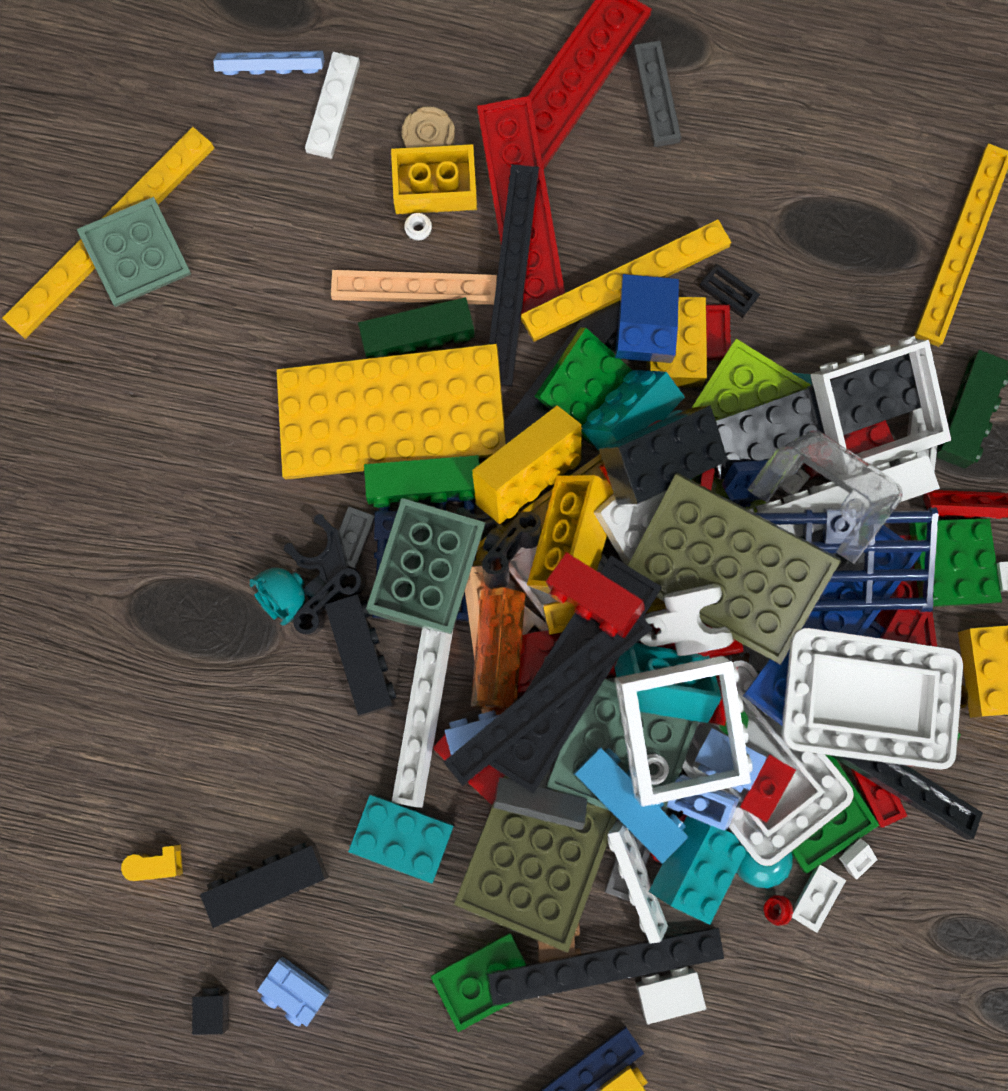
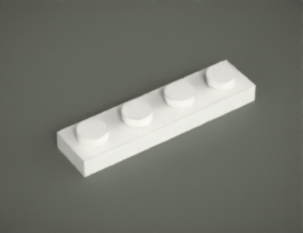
(332, 105)
(635, 874)

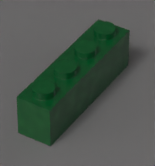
(417, 329)
(973, 408)

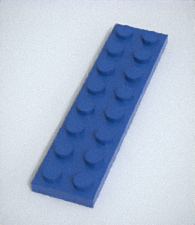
(769, 686)

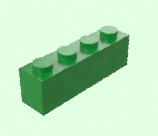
(420, 480)

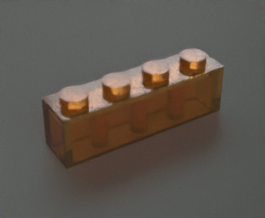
(498, 649)

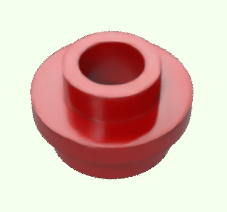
(771, 910)

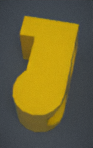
(146, 867)

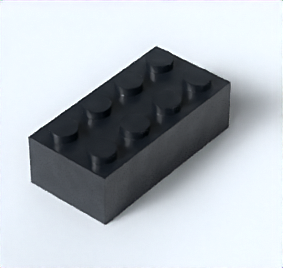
(650, 458)

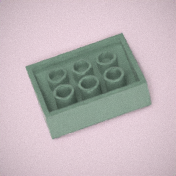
(425, 567)

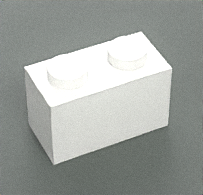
(670, 994)

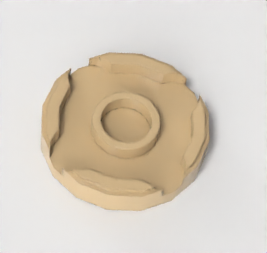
(428, 129)

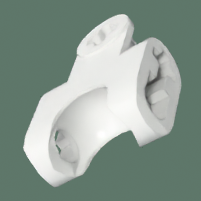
(682, 623)

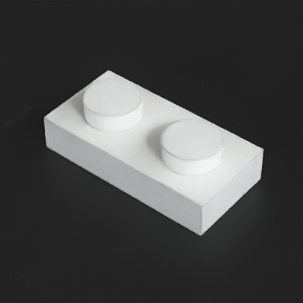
(817, 898)

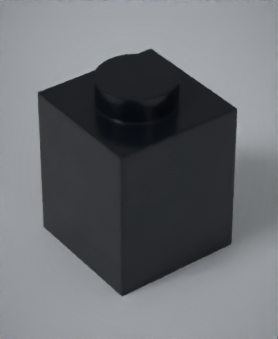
(210, 1011)

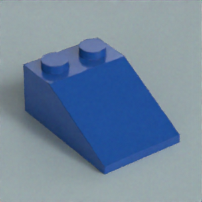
(648, 319)

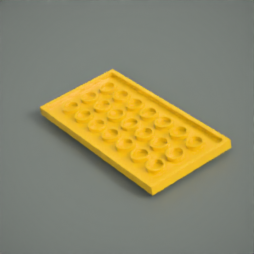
(390, 410)

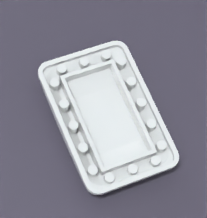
(872, 699)
(809, 801)

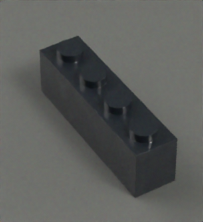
(359, 655)
(263, 886)

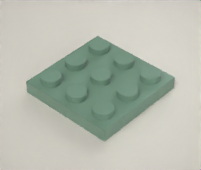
(134, 251)

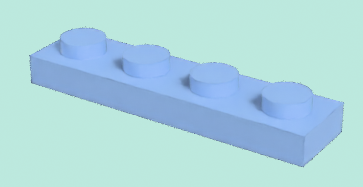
(260, 61)

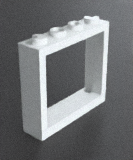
(928, 391)
(634, 739)

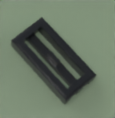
(724, 299)

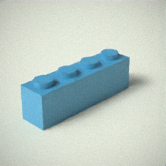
(615, 790)

